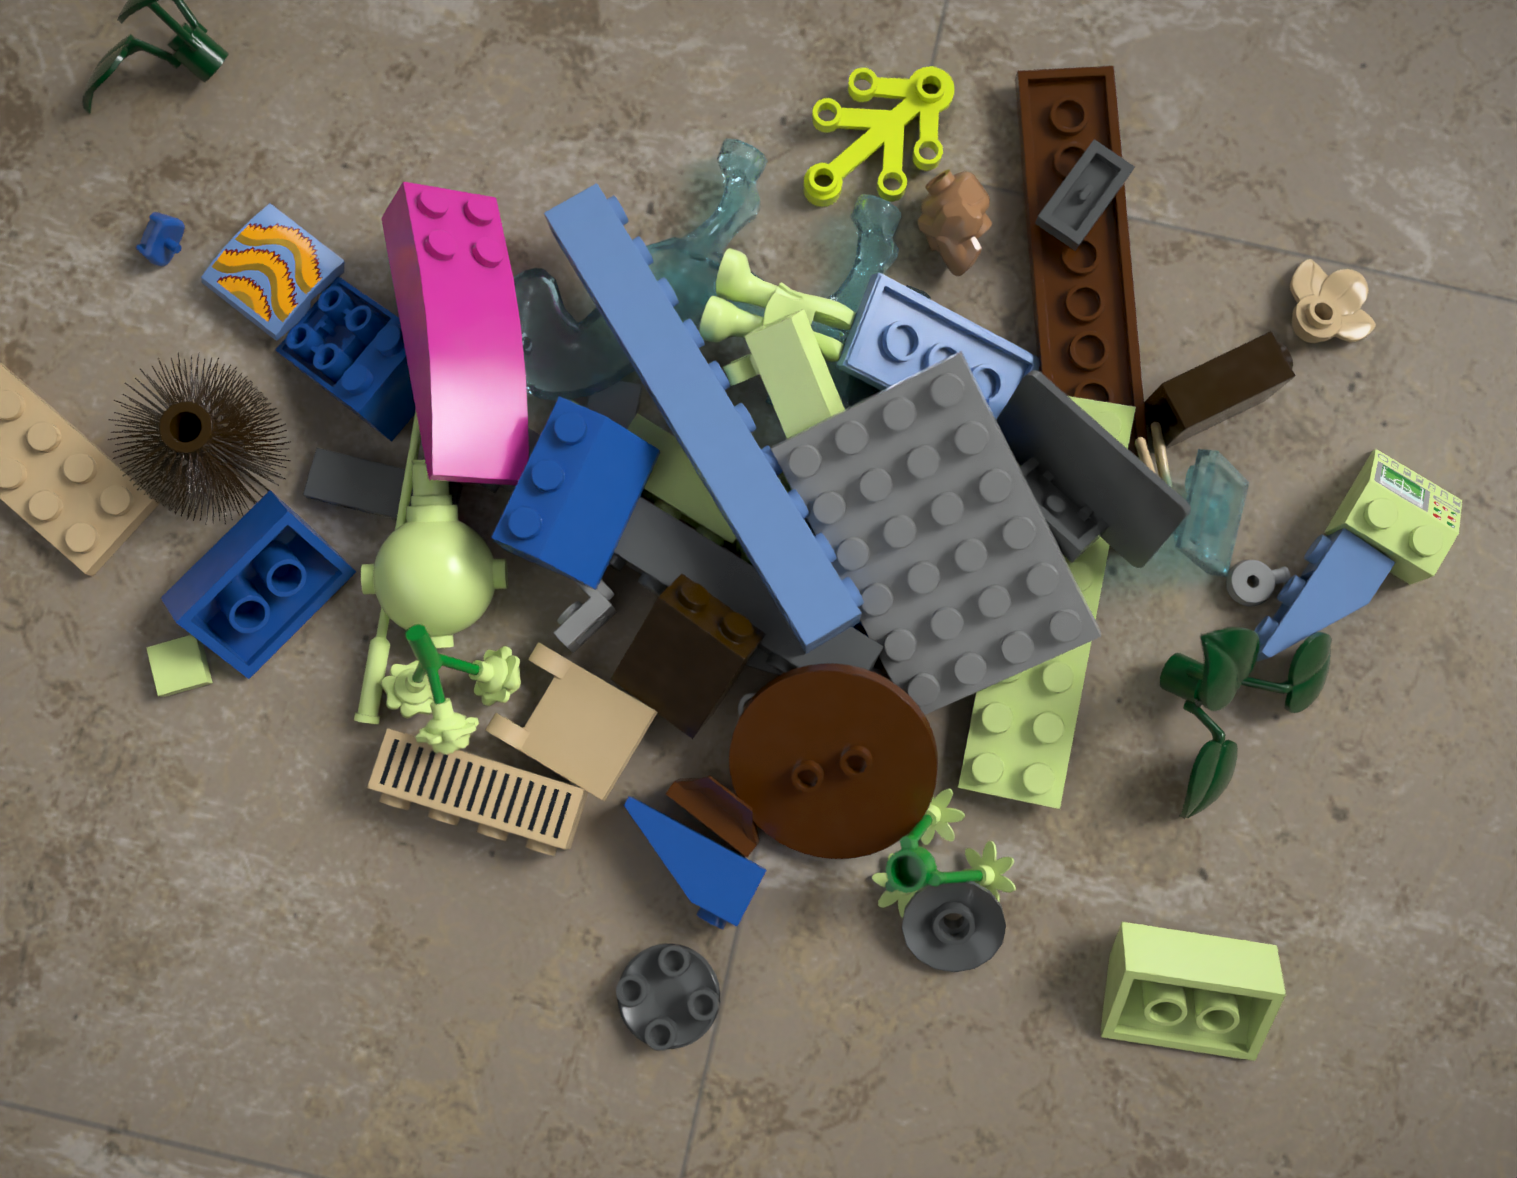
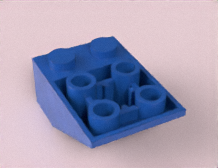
(355, 356)

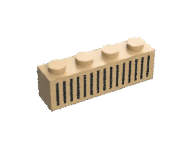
(479, 790)

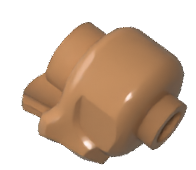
(955, 218)

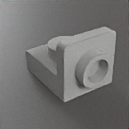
(583, 620)

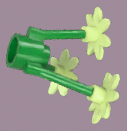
(916, 867)

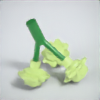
(418, 689)

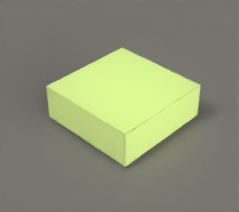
(179, 665)

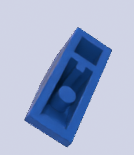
(705, 870)

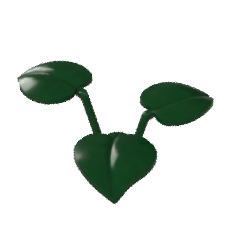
(190, 46)
(1227, 663)

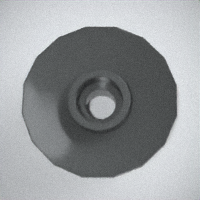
(954, 943)

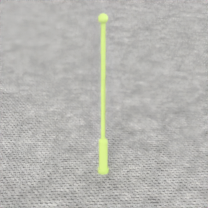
(380, 646)

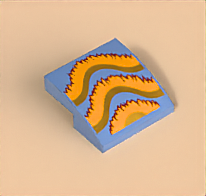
(272, 271)

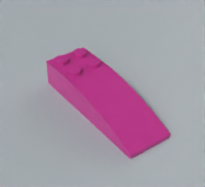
(460, 332)

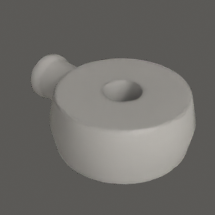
(1262, 577)

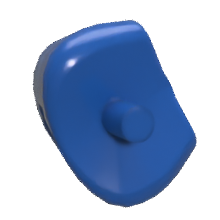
(161, 239)

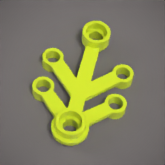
(883, 128)

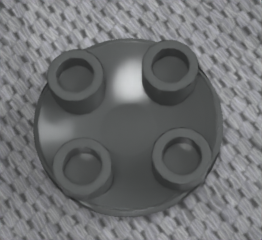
(668, 996)

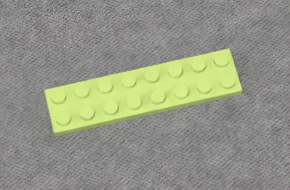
(1028, 722)

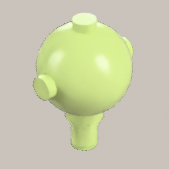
(434, 566)

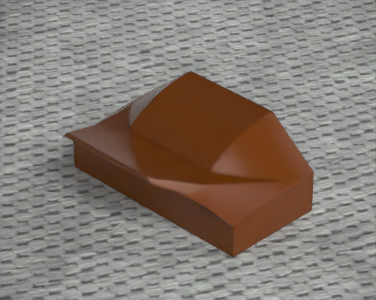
(717, 810)

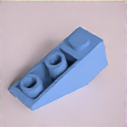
(1335, 583)

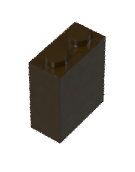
(1219, 389)
(687, 655)

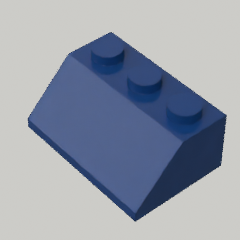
(576, 493)
(257, 585)

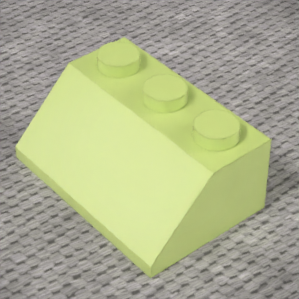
(1191, 991)

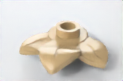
(1329, 304)

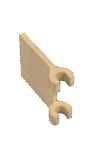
(579, 726)

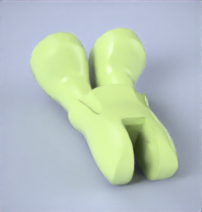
(738, 284)

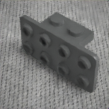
(1086, 477)

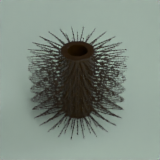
(201, 440)

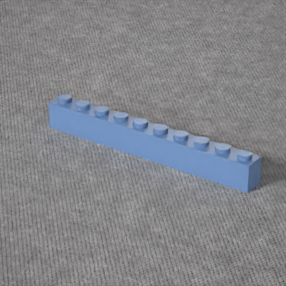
(703, 418)

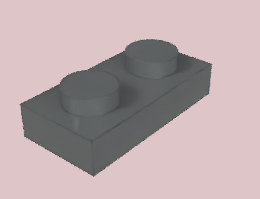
(1084, 195)

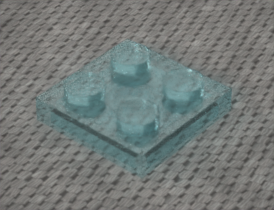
(1216, 503)

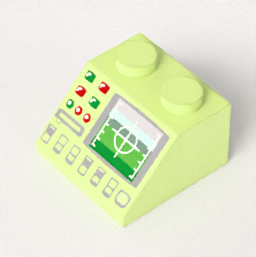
(1400, 517)

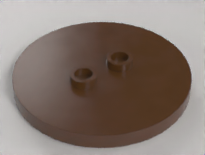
(834, 761)

